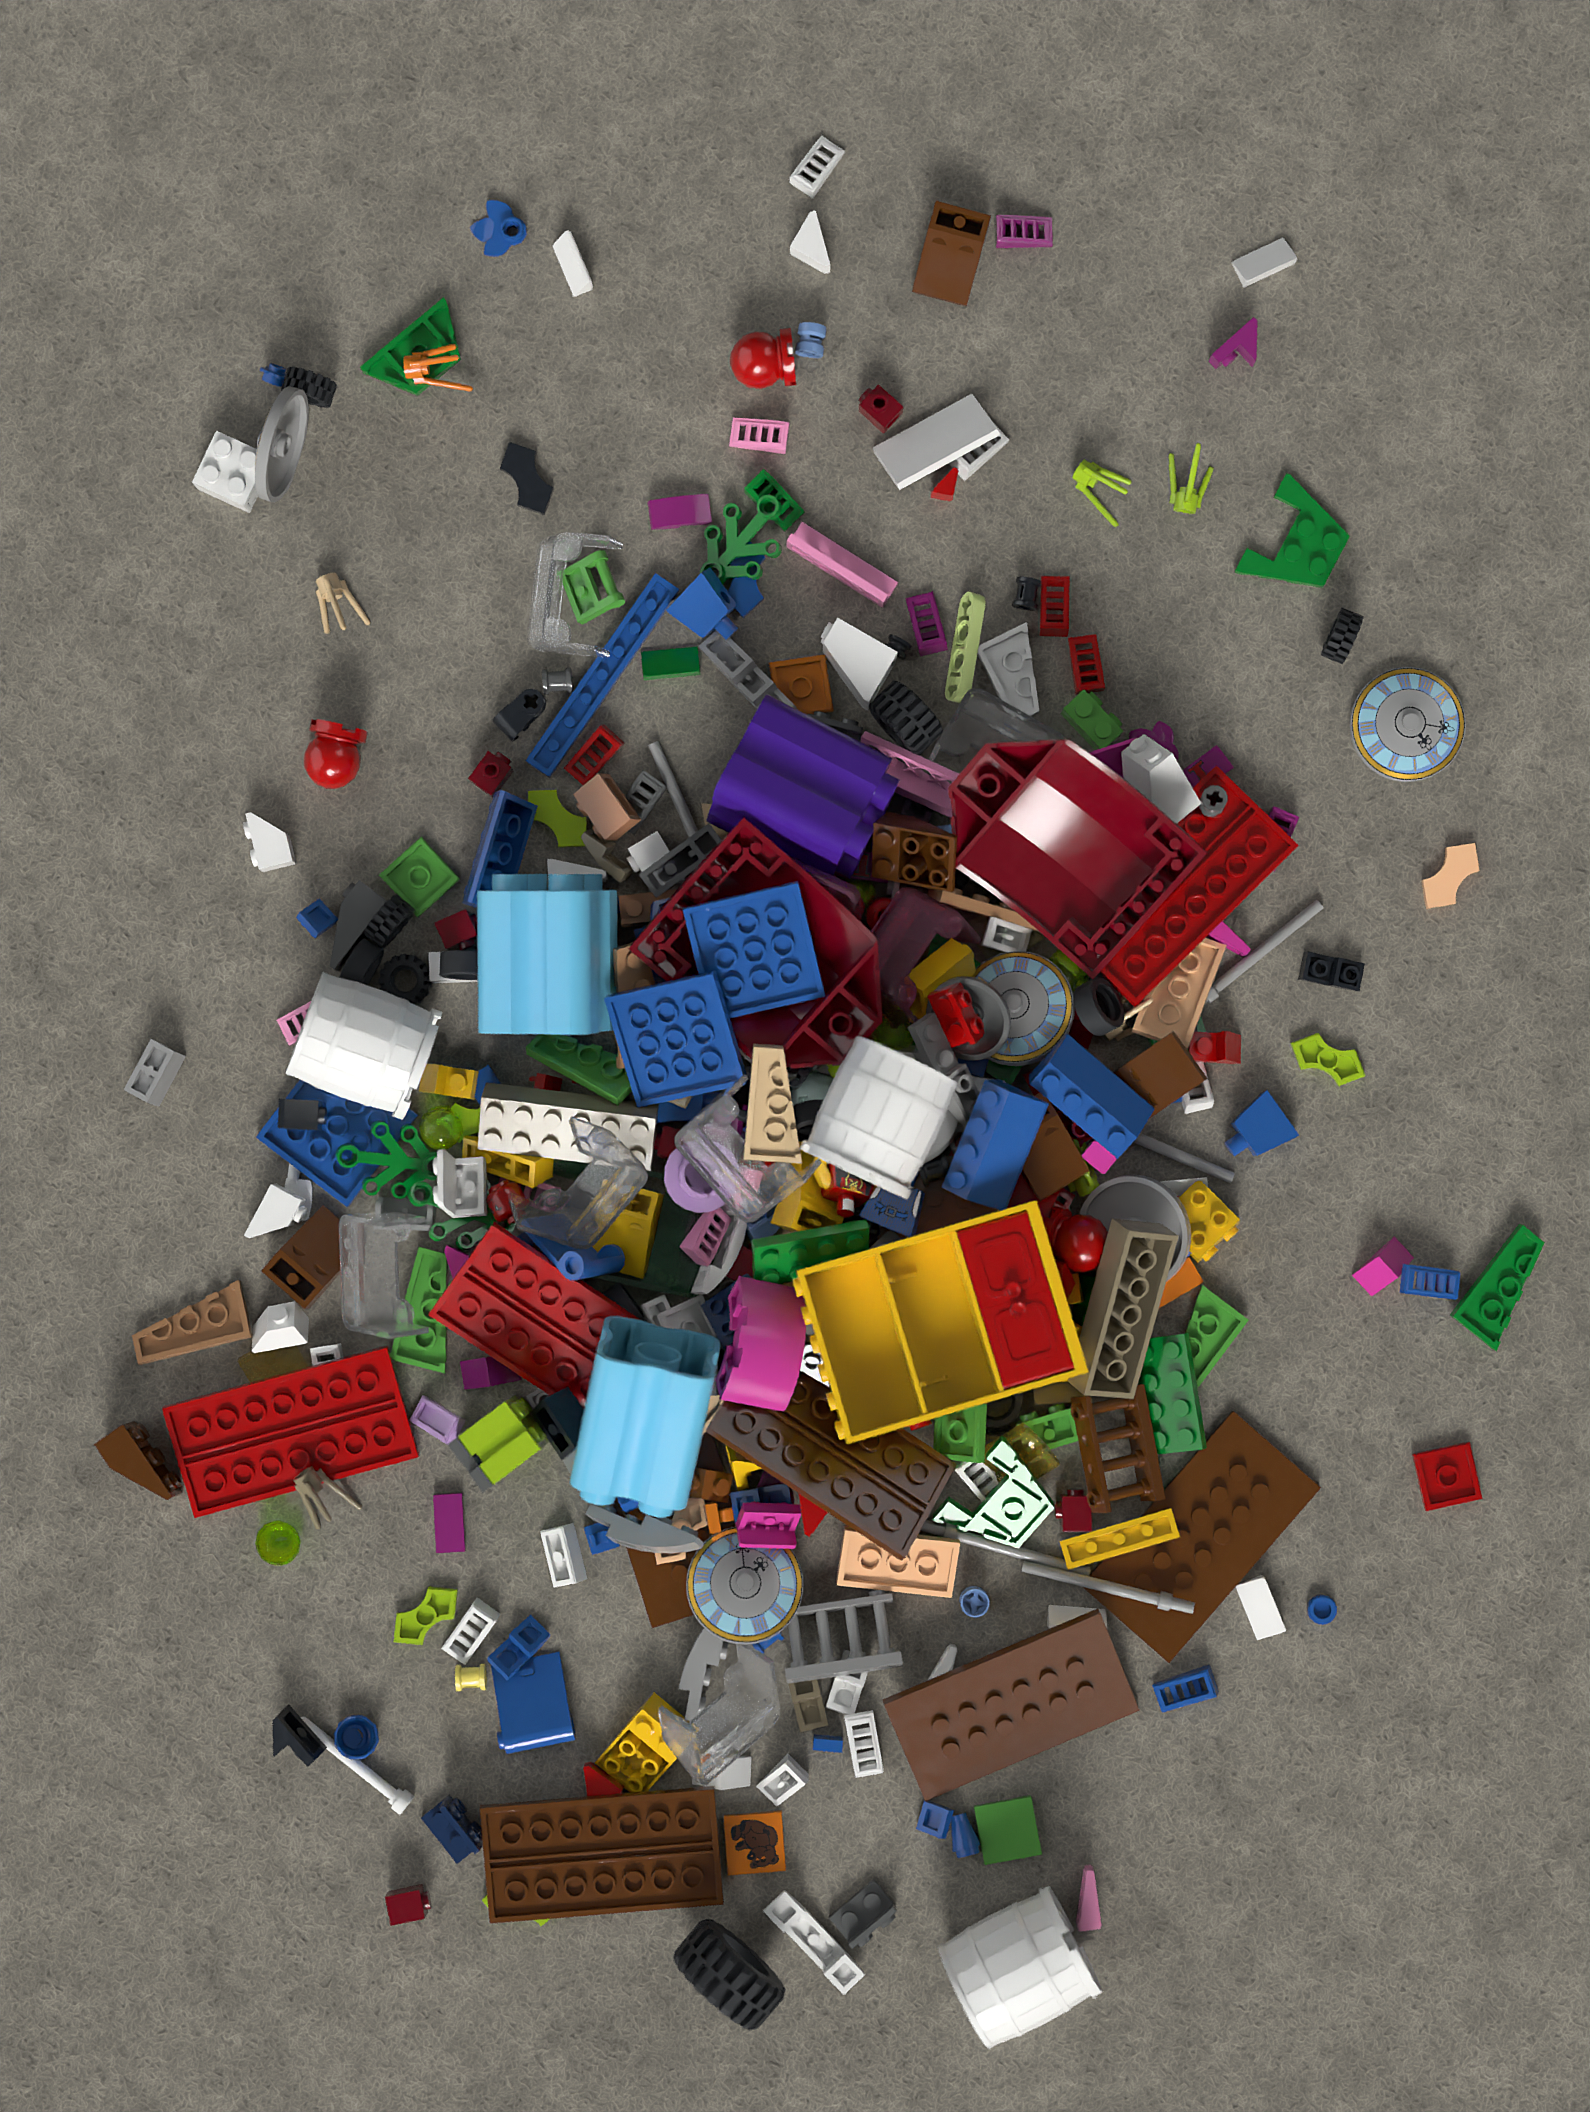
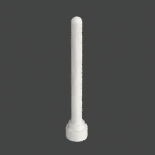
(398, 1798)

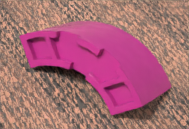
(766, 1345)

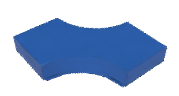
(745, 590)

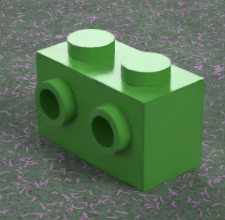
(1092, 721)

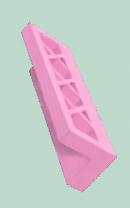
(841, 564)
(914, 782)

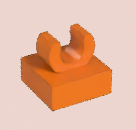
(716, 1516)

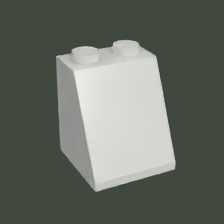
(857, 659)
(1158, 777)

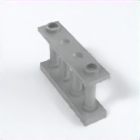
(857, 1661)

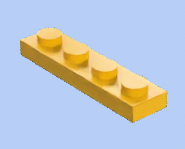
(1119, 1539)

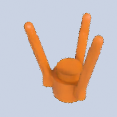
(418, 365)

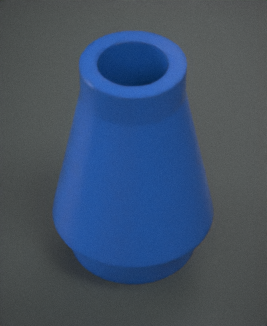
(963, 1836)

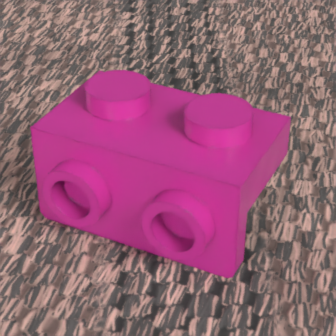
(768, 1525)

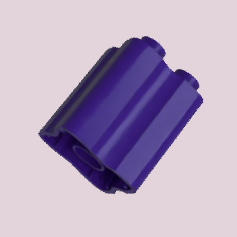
(804, 788)

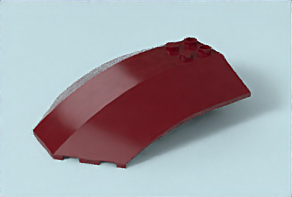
(1067, 844)
(846, 951)

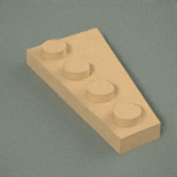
(770, 1112)

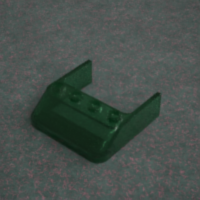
(669, 1266)

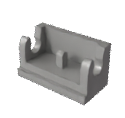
(154, 1073)
(395, 1205)

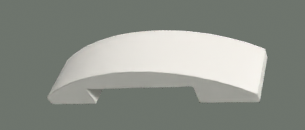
(726, 1255)
(814, 1941)

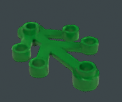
(738, 545)
(396, 1161)
(455, 1223)

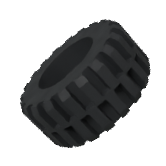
(729, 1974)

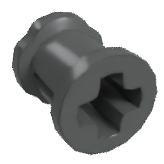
(557, 681)
(1221, 800)

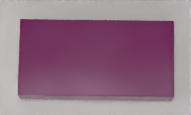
(449, 1523)

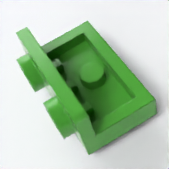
(1054, 1427)

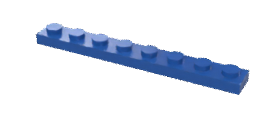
(602, 675)

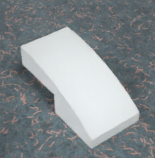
(846, 1691)

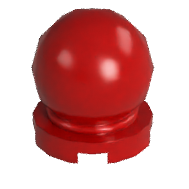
(762, 359)
(333, 755)
(1075, 1239)

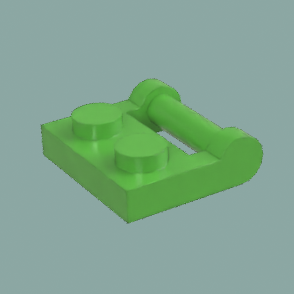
(583, 590)

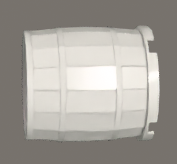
(363, 1044)
(880, 1116)
(1018, 1968)

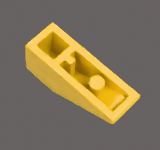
(515, 1167)

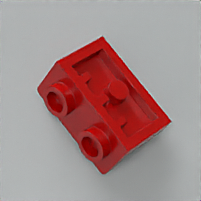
(956, 1014)

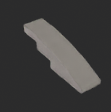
(741, 670)

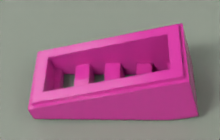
(1226, 936)
(1098, 1156)

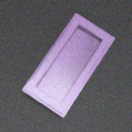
(437, 1420)

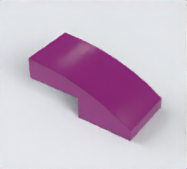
(679, 511)

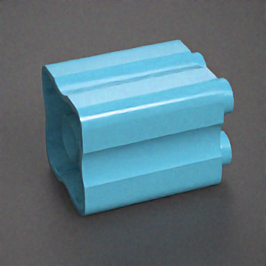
(545, 954)
(644, 1415)

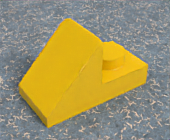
(449, 1081)
(740, 1468)

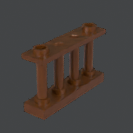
(1142, 1444)

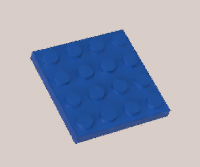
(757, 948)
(675, 1039)
(315, 1151)

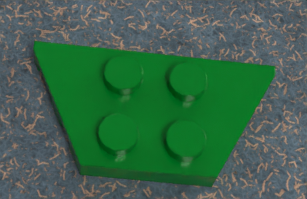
(426, 333)

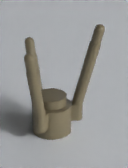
(309, 1484)

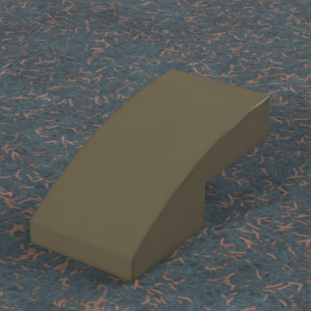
(601, 852)
(808, 1705)

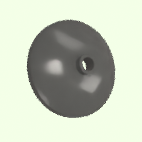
(993, 1013)

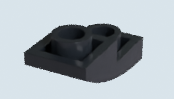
(1331, 971)

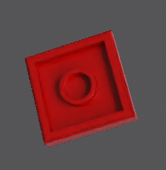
(1447, 1476)

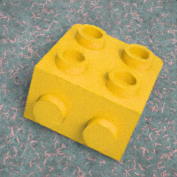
(1208, 1220)

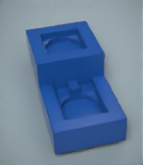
(767, 1494)
(519, 1647)

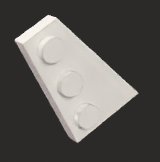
(1011, 669)

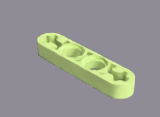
(965, 647)

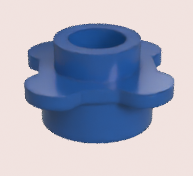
(273, 374)

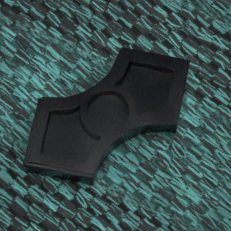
(533, 491)

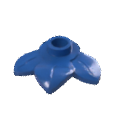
(495, 227)

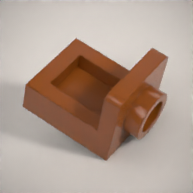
(711, 1485)

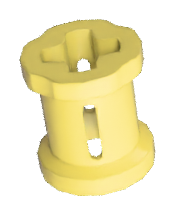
(470, 1677)

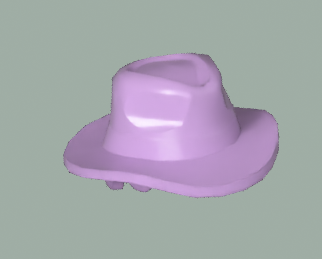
(688, 1186)

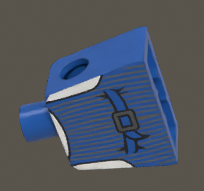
(894, 1211)

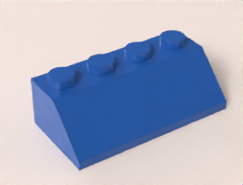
(500, 843)
(1091, 1095)
(995, 1144)

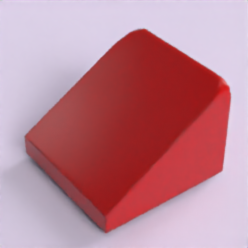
(946, 487)

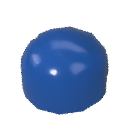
(350, 1742)

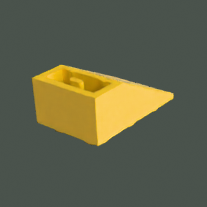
(805, 1206)
(635, 1231)
(638, 1752)

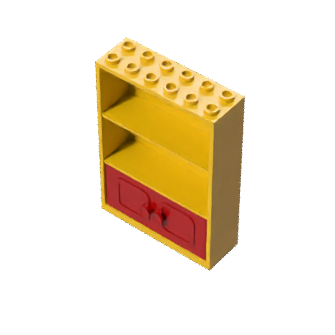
(939, 1322)

